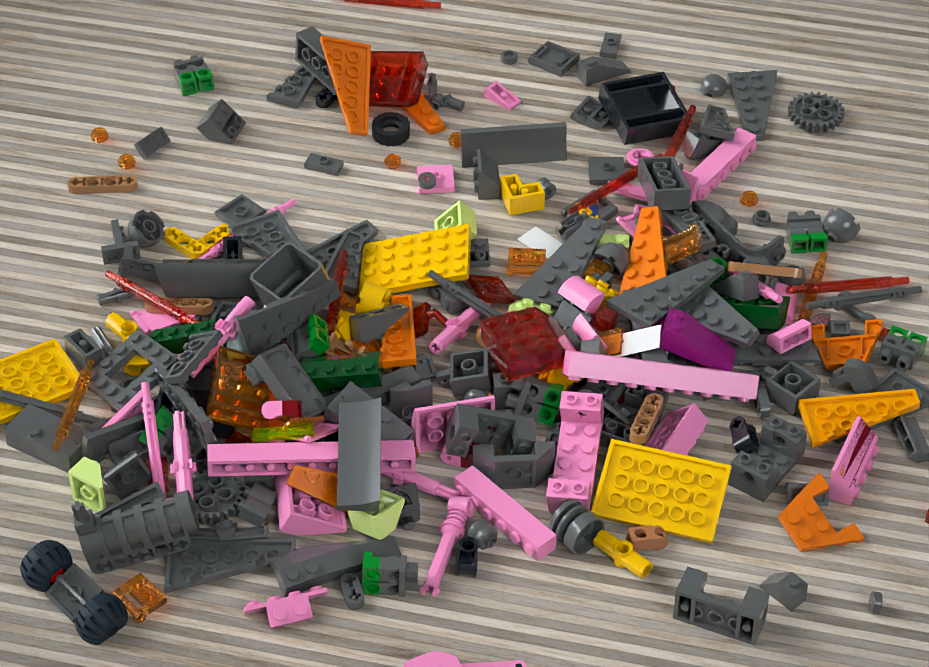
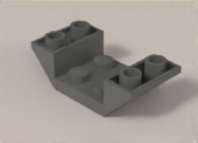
(633, 401)
(515, 470)

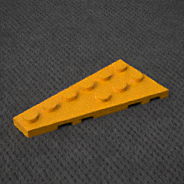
(834, 416)

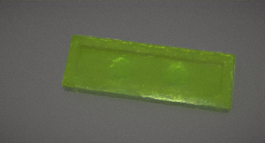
(282, 433)

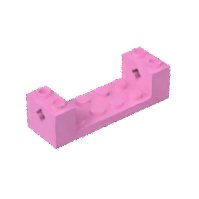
(576, 449)

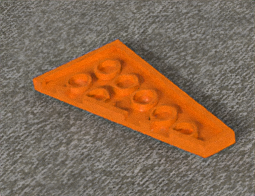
(350, 74)

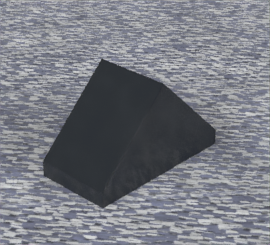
(232, 247)

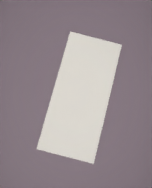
(539, 239)
(641, 340)

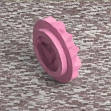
(633, 155)

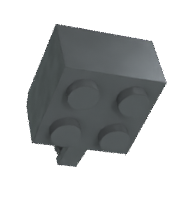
(468, 371)
(790, 385)

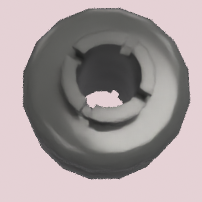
(483, 533)

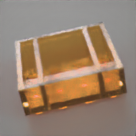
(232, 395)

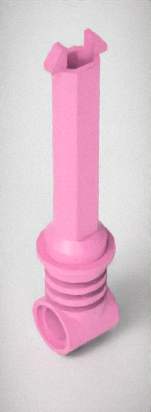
(452, 530)

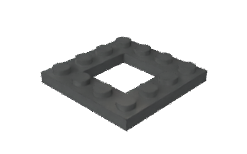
(136, 344)

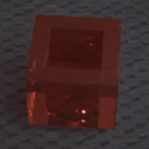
(604, 319)

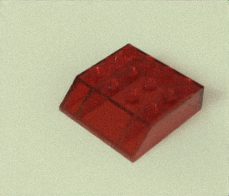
(396, 78)
(525, 342)

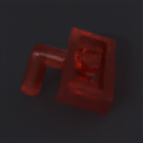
(421, 317)

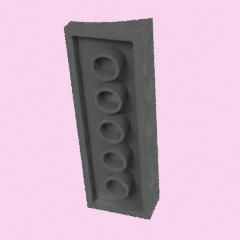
(516, 143)
(359, 456)

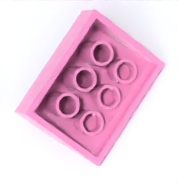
(432, 420)

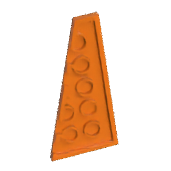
(646, 252)

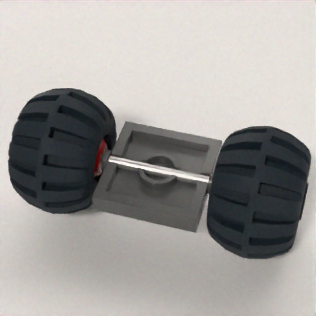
(95, 613)

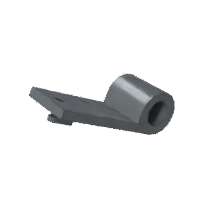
(622, 413)

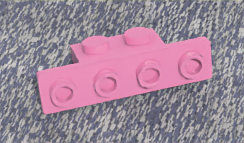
(288, 609)

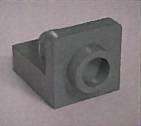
(425, 366)

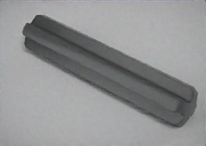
(102, 340)

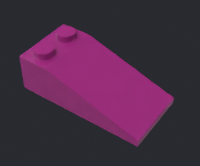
(693, 341)

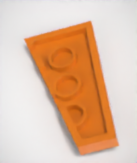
(315, 483)

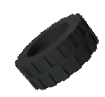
(390, 138)

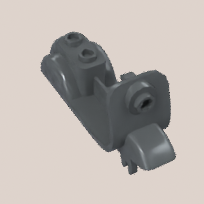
(731, 249)

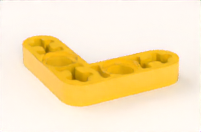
(175, 237)

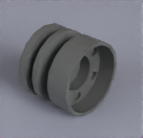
(576, 526)

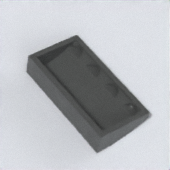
(289, 380)

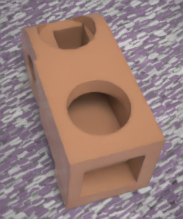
(647, 538)

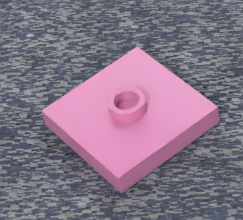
(444, 178)

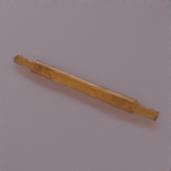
(817, 276)
(73, 405)

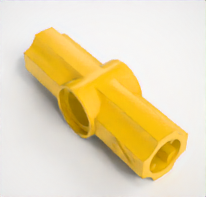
(120, 325)
(623, 554)

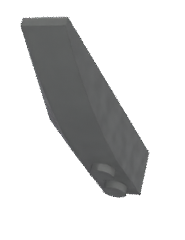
(326, 562)

